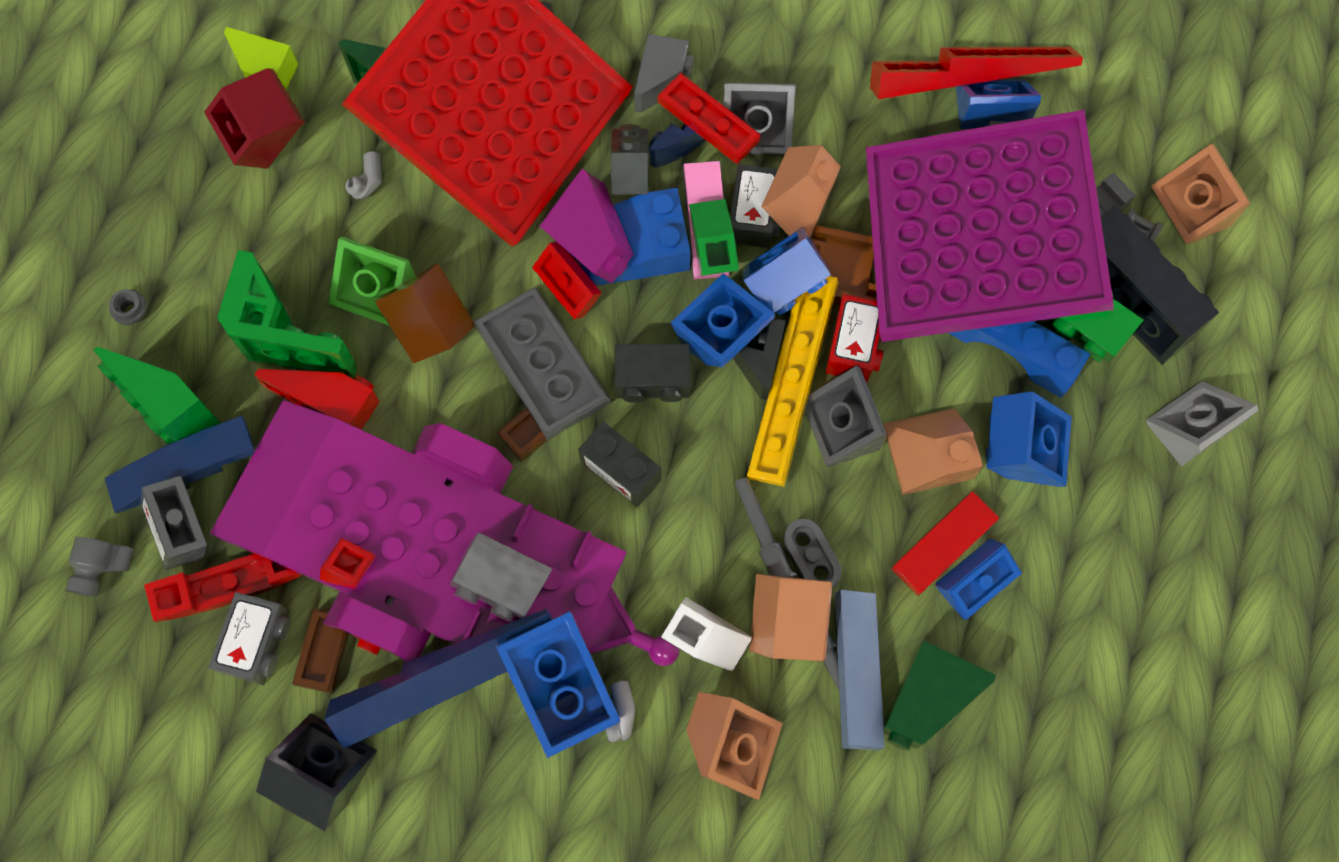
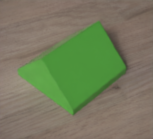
(363, 276)

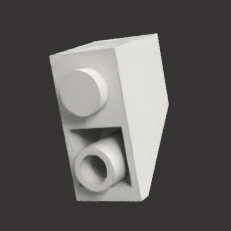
(706, 635)

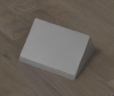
(1199, 420)

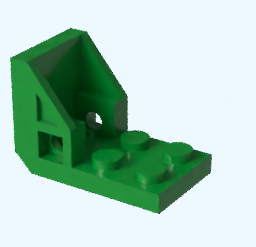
(264, 330)

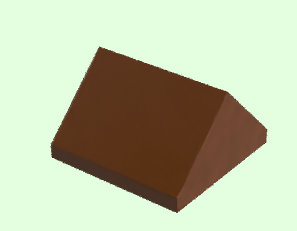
(425, 314)

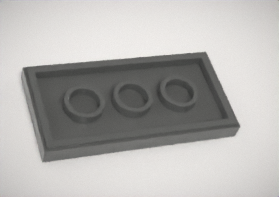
(541, 363)

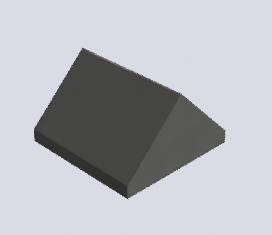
(766, 109)
(845, 419)

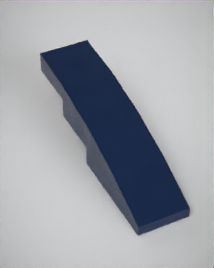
(190, 458)

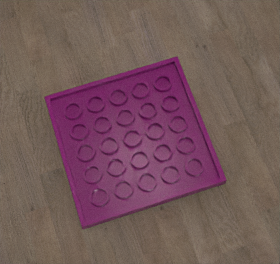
(987, 228)

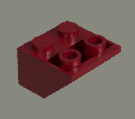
(254, 119)

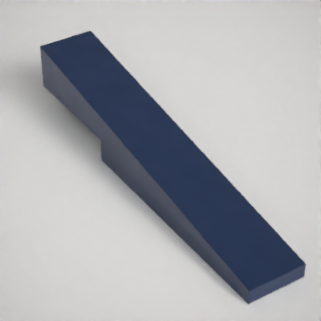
(424, 683)

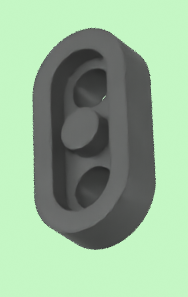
(814, 555)

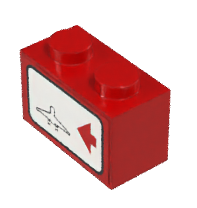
(855, 338)

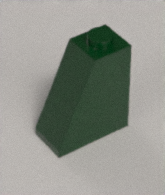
(931, 695)

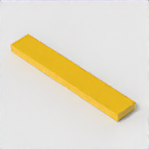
(791, 385)

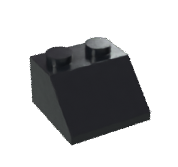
(314, 773)

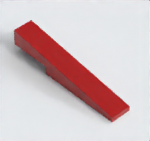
(966, 66)

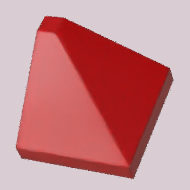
(346, 564)

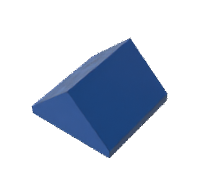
(996, 101)

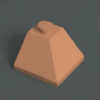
(801, 188)
(932, 451)
(732, 742)

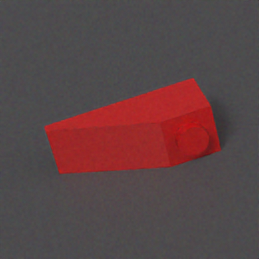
(324, 392)

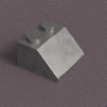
(499, 578)

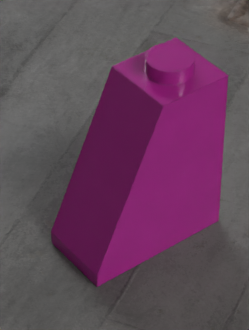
(590, 227)

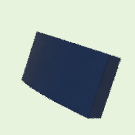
(673, 144)

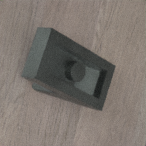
(760, 363)

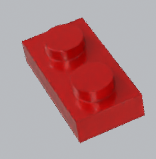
(566, 280)

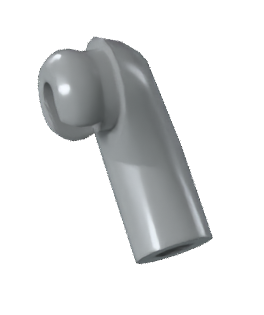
(370, 180)
(625, 709)

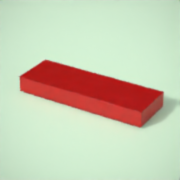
(709, 118)
(945, 543)

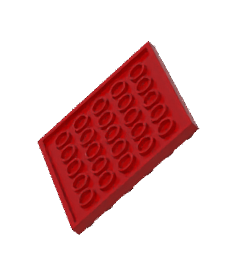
(490, 104)

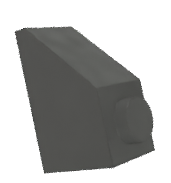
(661, 63)

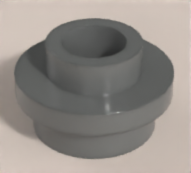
(121, 300)

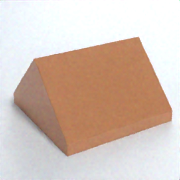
(1201, 196)
(790, 618)

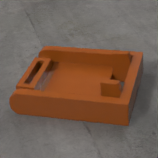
(849, 259)

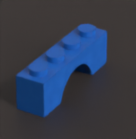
(1044, 355)

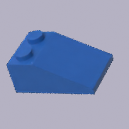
(655, 235)
(558, 684)

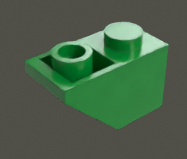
(713, 237)

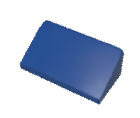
(978, 578)

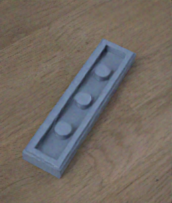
(859, 670)

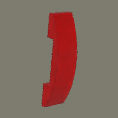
(214, 587)

